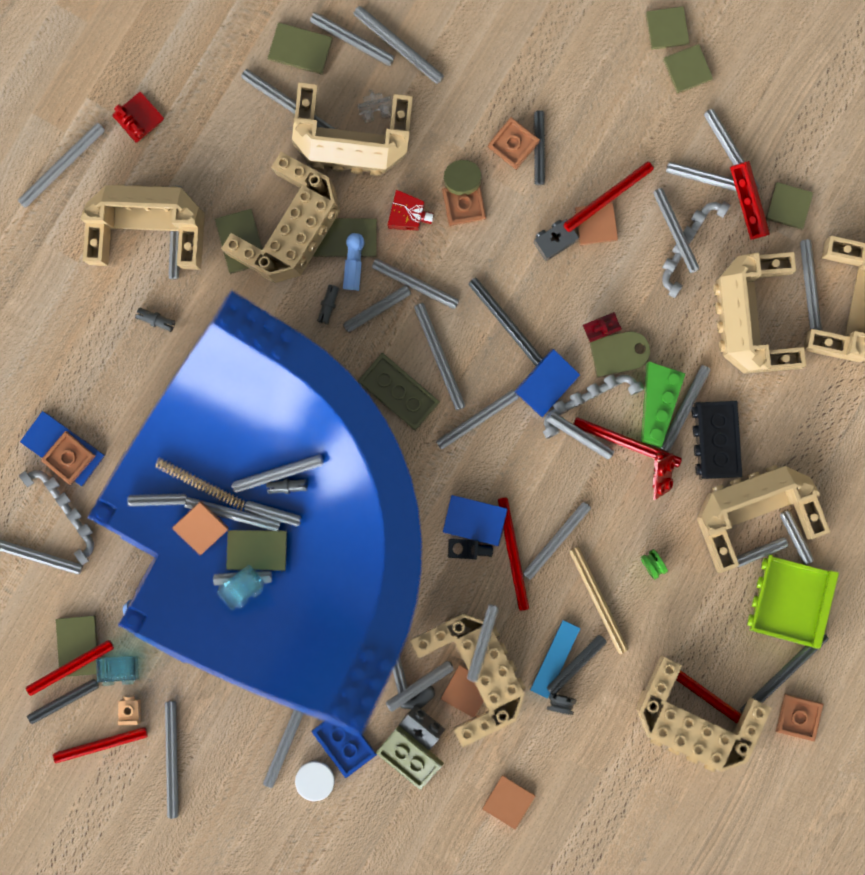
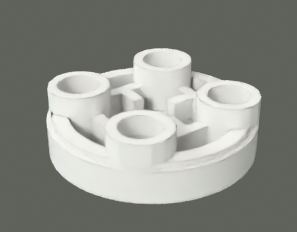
(314, 780)

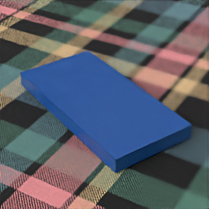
(46, 432)

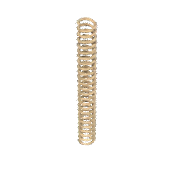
(201, 483)

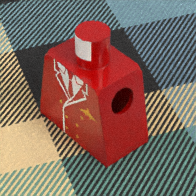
(408, 213)

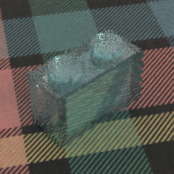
(241, 587)
(117, 669)

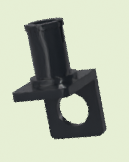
(470, 550)

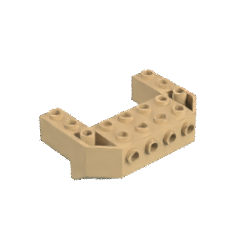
(349, 148)
(143, 209)
(299, 229)
(739, 314)
(851, 345)
(752, 499)
(496, 680)
(691, 734)

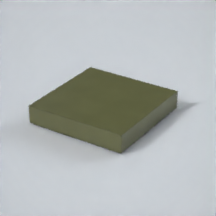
(667, 28)
(688, 68)
(789, 205)

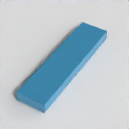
(555, 658)

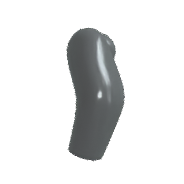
(421, 699)

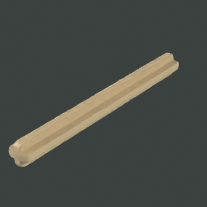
(598, 600)

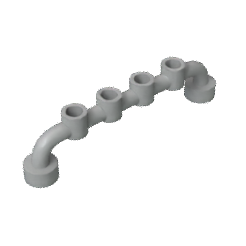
(689, 232)
(593, 391)
(73, 515)

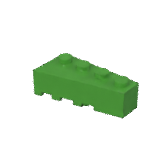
(660, 397)

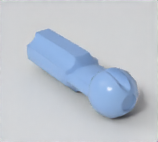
(353, 264)

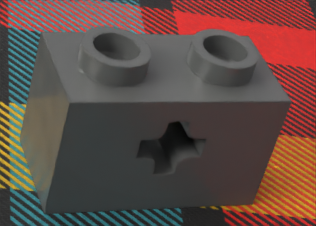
(549, 248)
(422, 727)

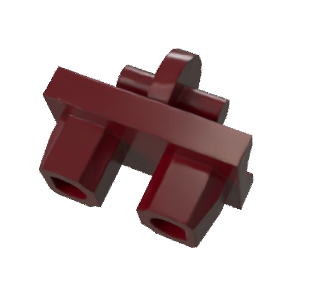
(602, 327)

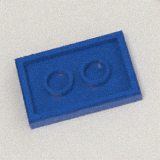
(547, 383)
(475, 520)
(345, 749)

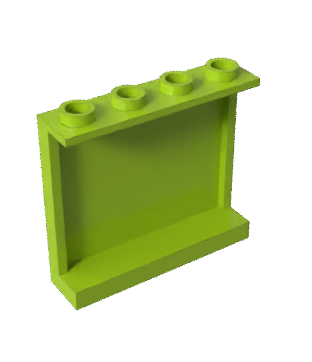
(793, 601)

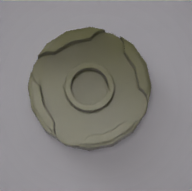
(462, 177)

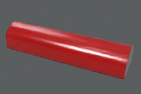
(750, 200)

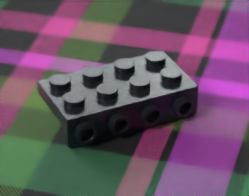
(717, 440)

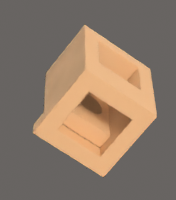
(135, 706)

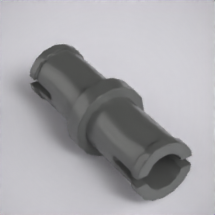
(328, 304)
(155, 319)
(287, 486)

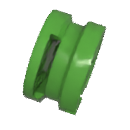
(654, 564)

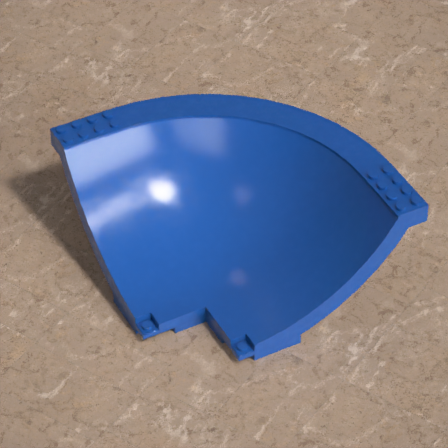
(344, 606)

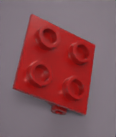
(137, 117)
(663, 474)

